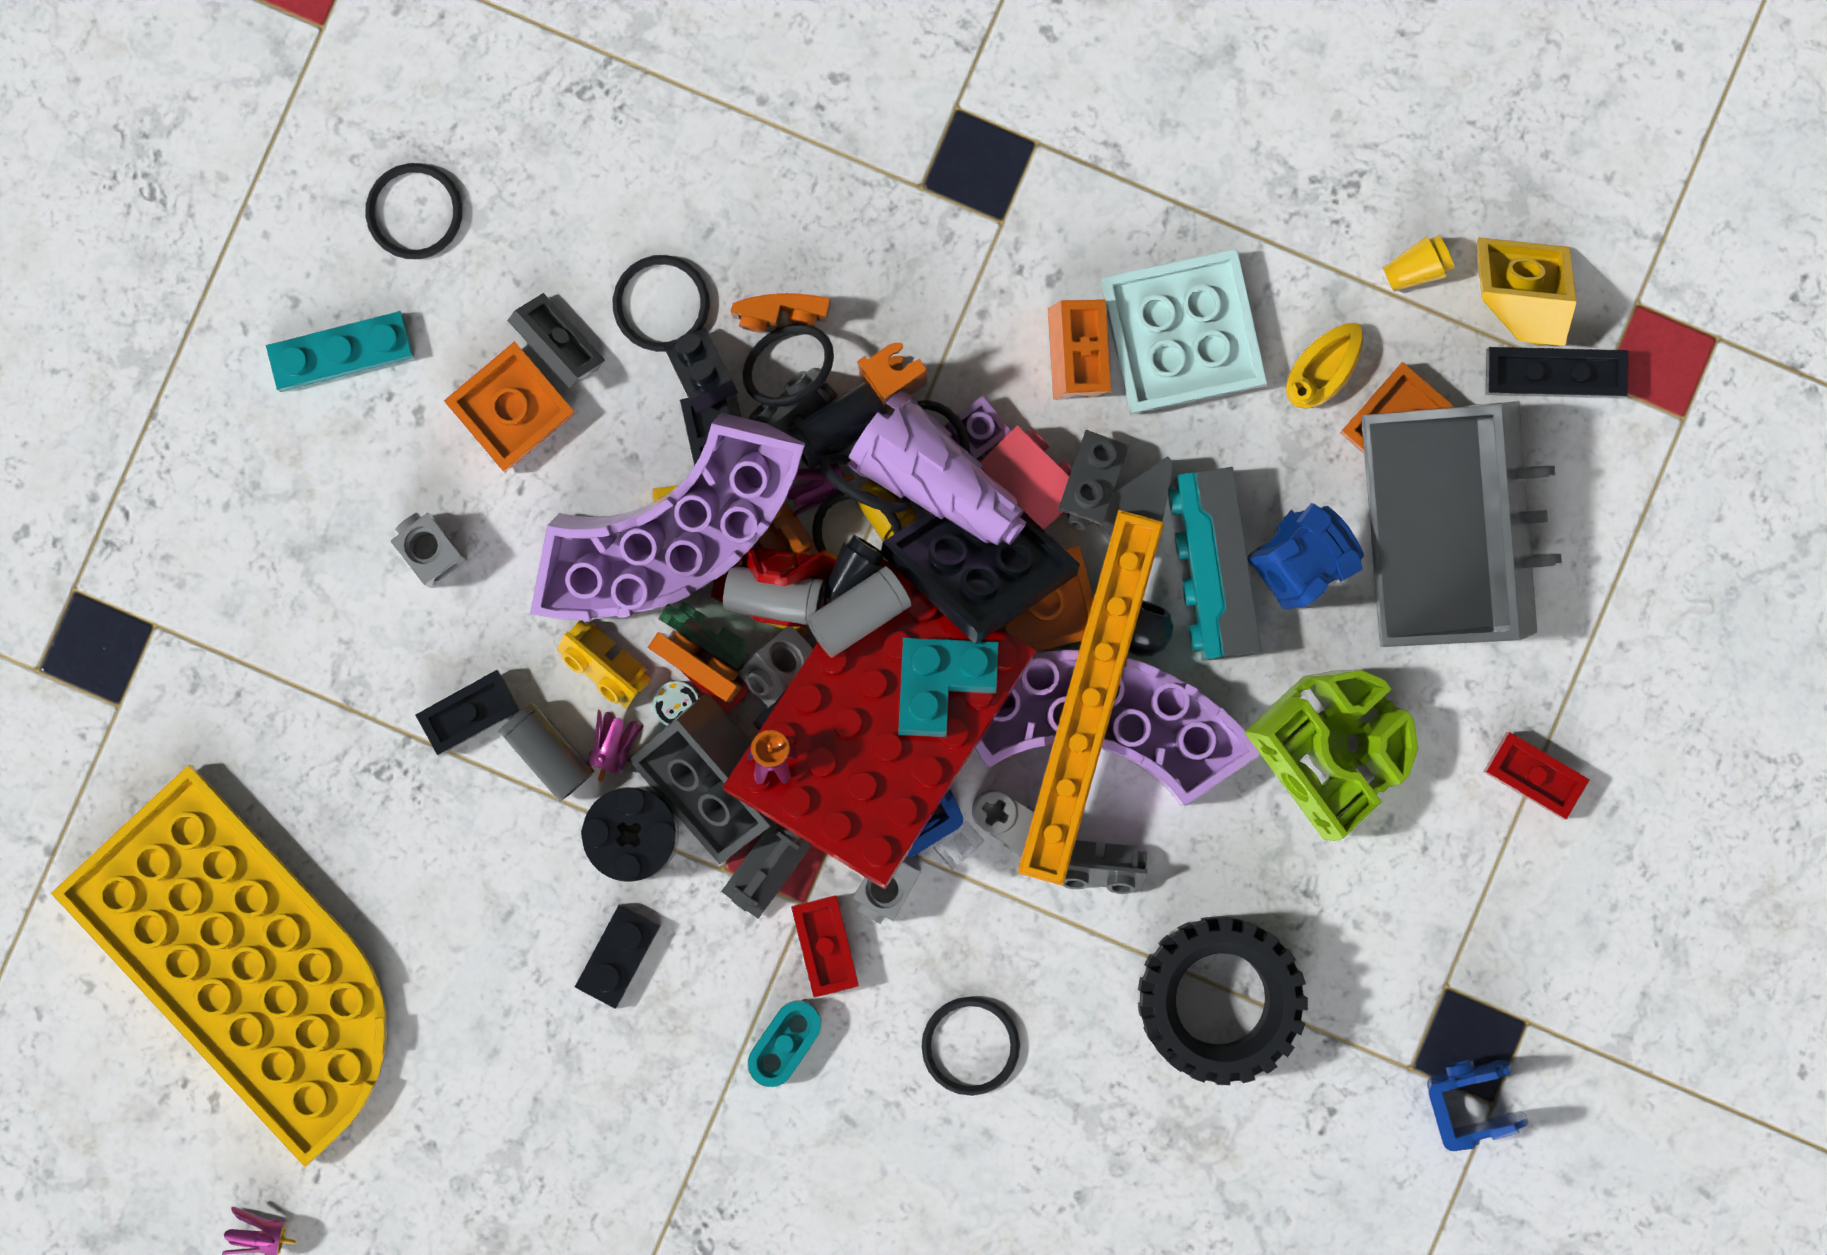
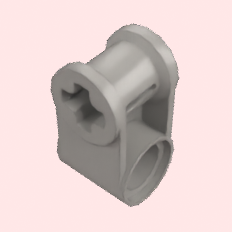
(1014, 826)

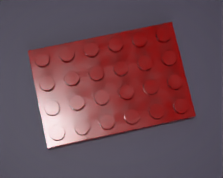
(855, 779)

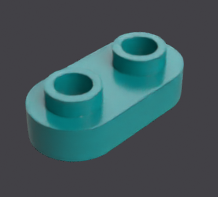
(784, 1043)

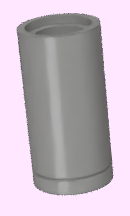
(784, 603)
(858, 612)

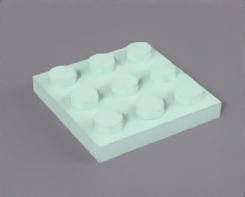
(1183, 331)

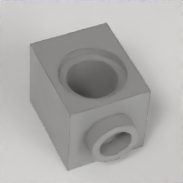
(442, 563)
(775, 665)
(877, 910)

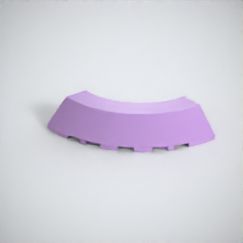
(677, 541)
(1153, 723)

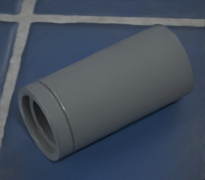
(546, 751)

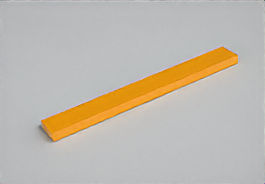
(1090, 697)

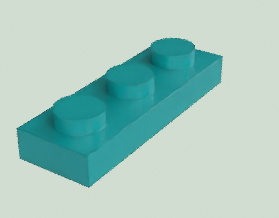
(339, 351)

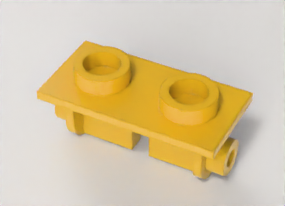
(616, 680)

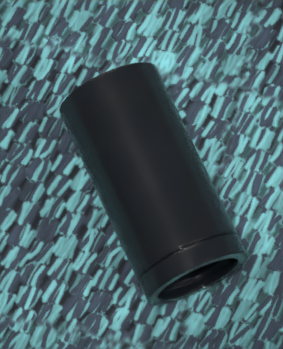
(837, 424)

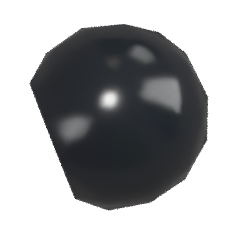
(1151, 631)

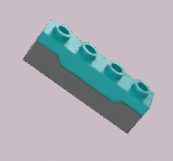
(1216, 564)

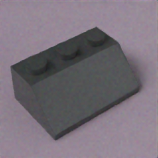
(688, 770)

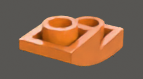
(765, 310)

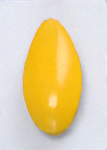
(1325, 366)

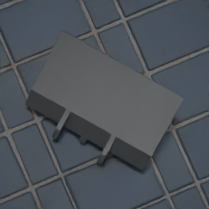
(1452, 525)

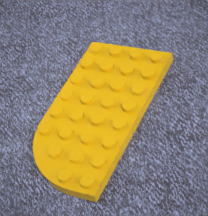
(238, 960)

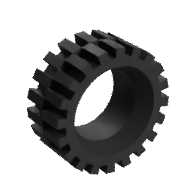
(1271, 1034)

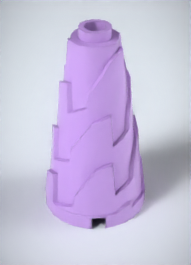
(920, 461)

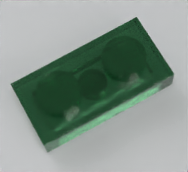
(689, 623)

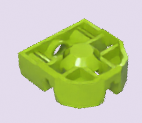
(1295, 728)

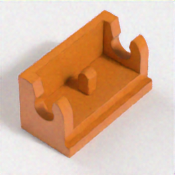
(1079, 348)
(887, 373)

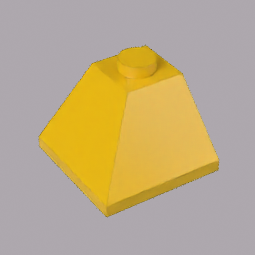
(1528, 288)

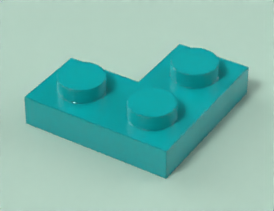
(931, 671)

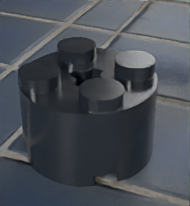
(603, 832)

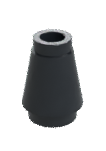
(853, 565)

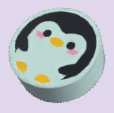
(672, 700)

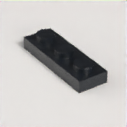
(1556, 372)

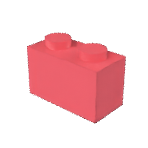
(1029, 474)

